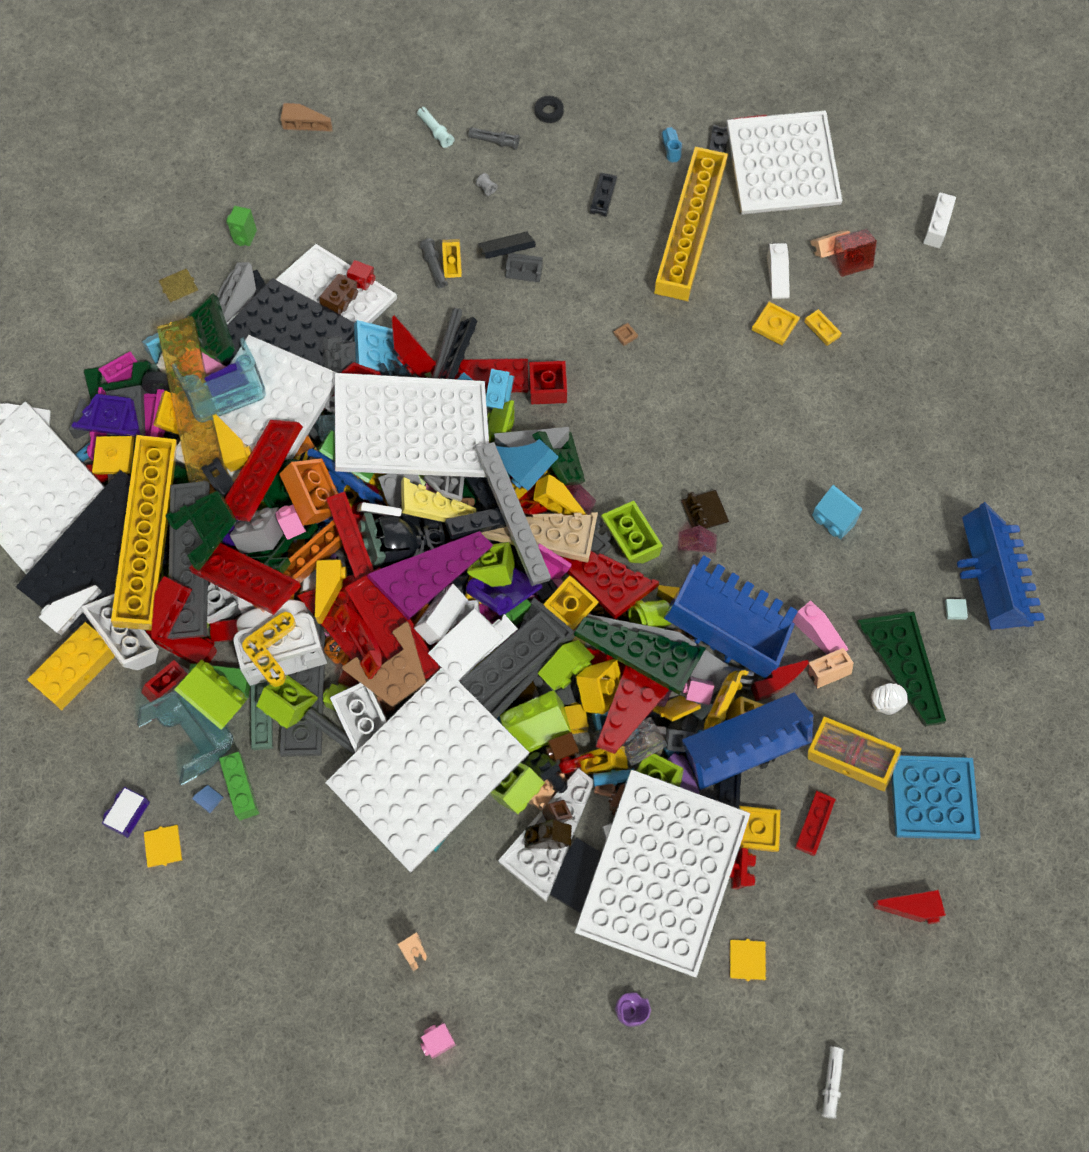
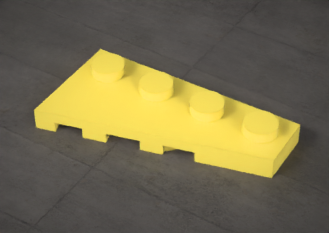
(426, 504)

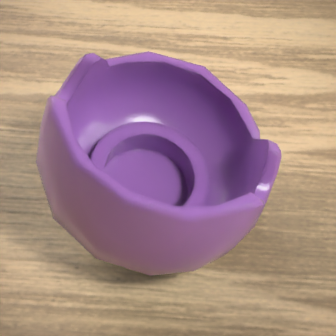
(640, 1008)

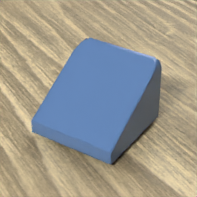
(207, 798)

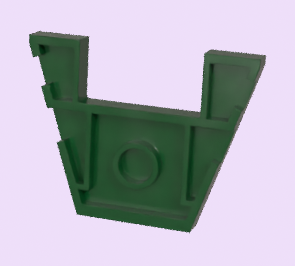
(93, 379)
(567, 465)
(212, 522)
(272, 557)

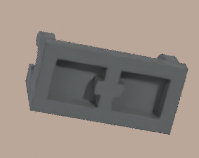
(524, 267)

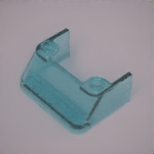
(225, 392)
(206, 736)

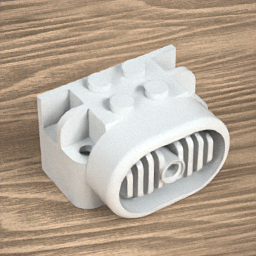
(290, 652)

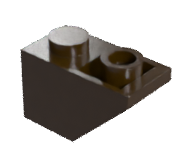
(548, 835)

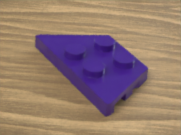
(109, 416)

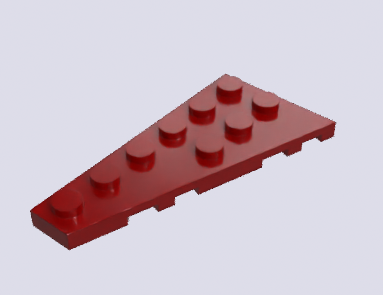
(611, 582)
(343, 639)
(631, 705)

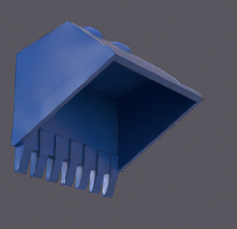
(731, 619)

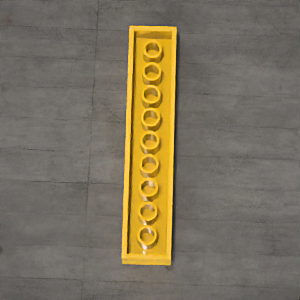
(691, 224)
(144, 532)

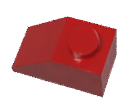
(164, 681)

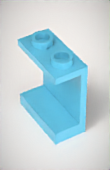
(499, 389)

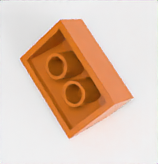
(308, 488)

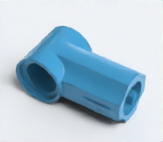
(672, 144)

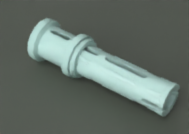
(438, 130)

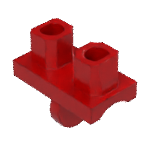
(739, 873)

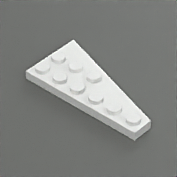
(541, 866)

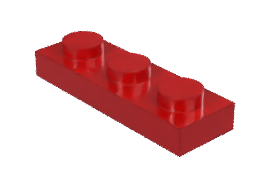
(815, 823)

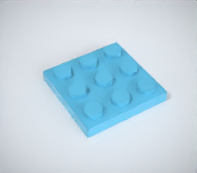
(374, 346)

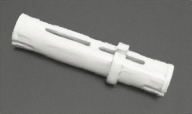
(831, 1091)

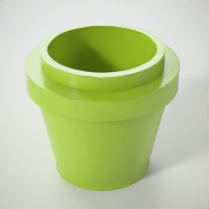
(649, 613)

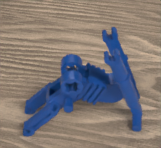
(342, 479)

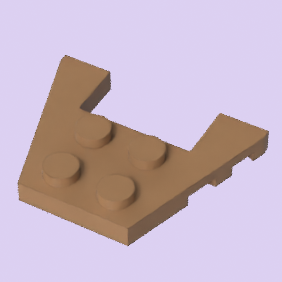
(398, 675)

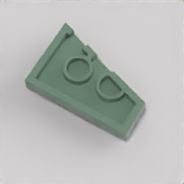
(369, 533)

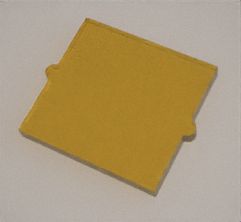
(178, 285)

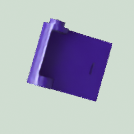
(503, 598)

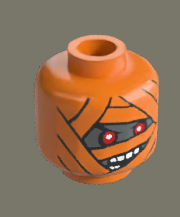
(333, 651)

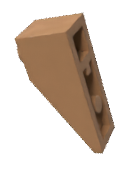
(302, 118)

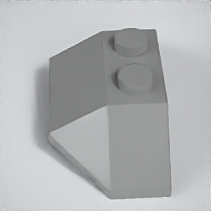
(237, 290)
(557, 437)
(447, 486)

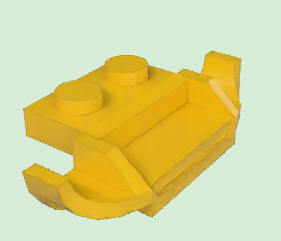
(724, 698)

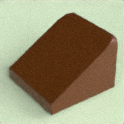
(557, 811)

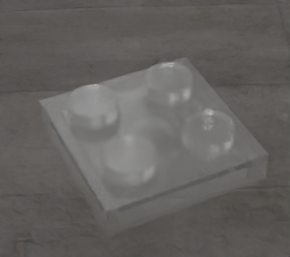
(643, 742)

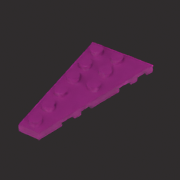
(422, 577)

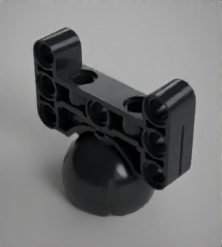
(409, 537)

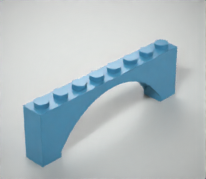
(525, 462)

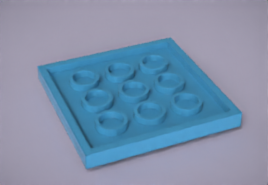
(935, 798)

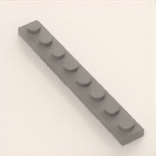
(513, 514)

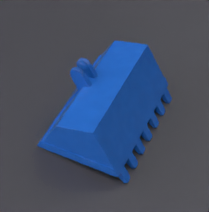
(998, 569)
(749, 740)

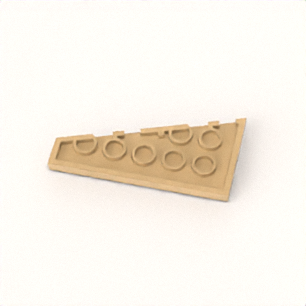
(562, 534)

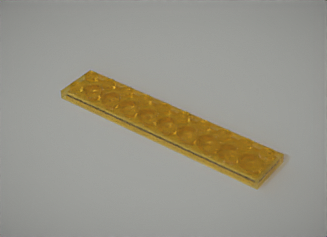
(198, 439)

